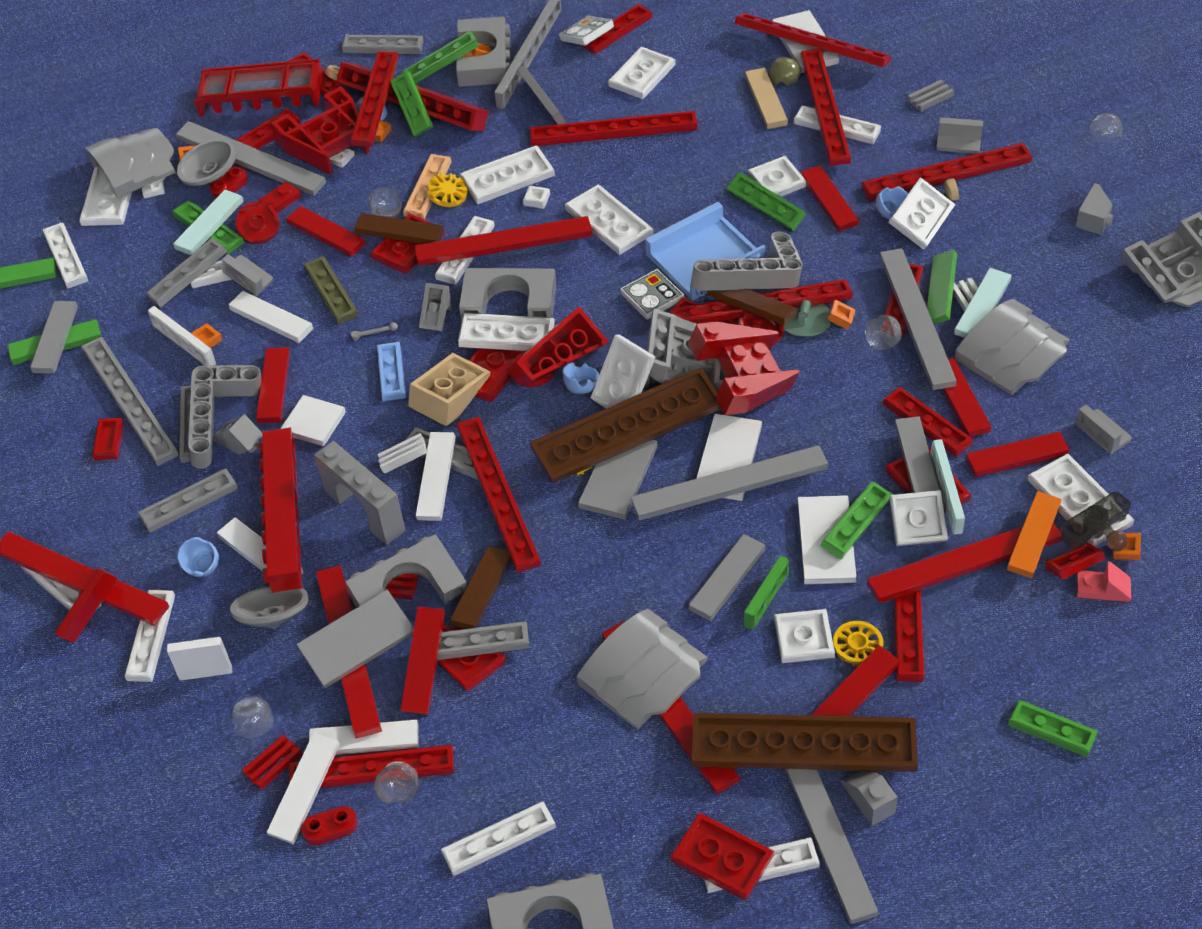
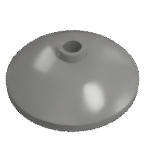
(207, 162)
(268, 609)

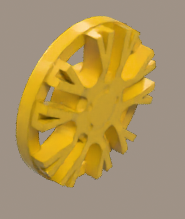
(447, 190)
(856, 642)

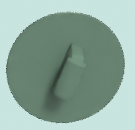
(809, 320)

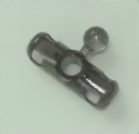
(1097, 521)

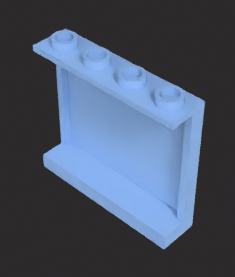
(696, 238)

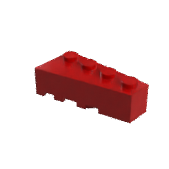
(565, 343)

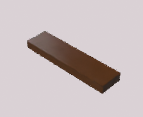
(398, 229)
(756, 304)
(481, 588)

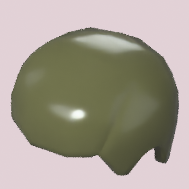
(784, 70)

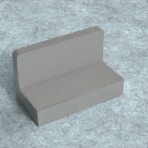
(959, 135)
(246, 273)
(1102, 429)

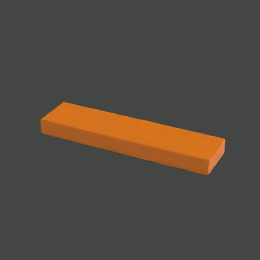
(1034, 534)

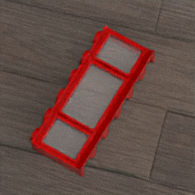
(259, 82)

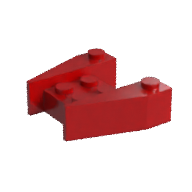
(322, 135)
(747, 362)

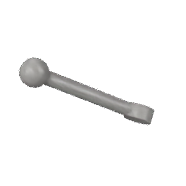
(356, 334)

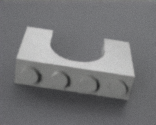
(490, 67)
(484, 283)
(346, 476)
(425, 559)
(580, 896)

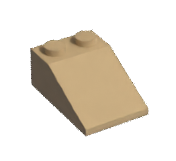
(447, 388)

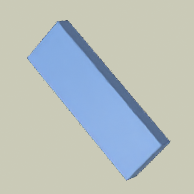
(391, 371)

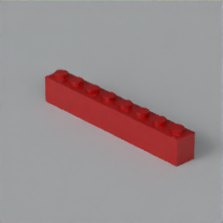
(436, 104)
(281, 511)

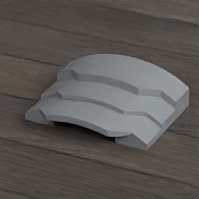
(132, 160)
(1171, 263)
(669, 344)
(1011, 347)
(641, 668)

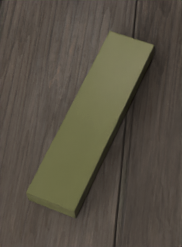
(331, 290)

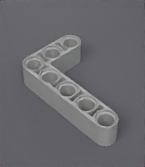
(779, 270)
(205, 385)

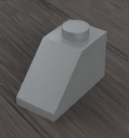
(1095, 211)
(238, 435)
(871, 795)

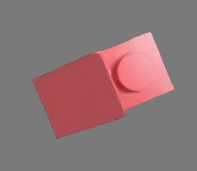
(1106, 585)

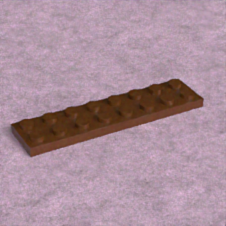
(625, 425)
(804, 742)

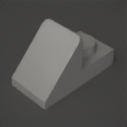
(434, 307)

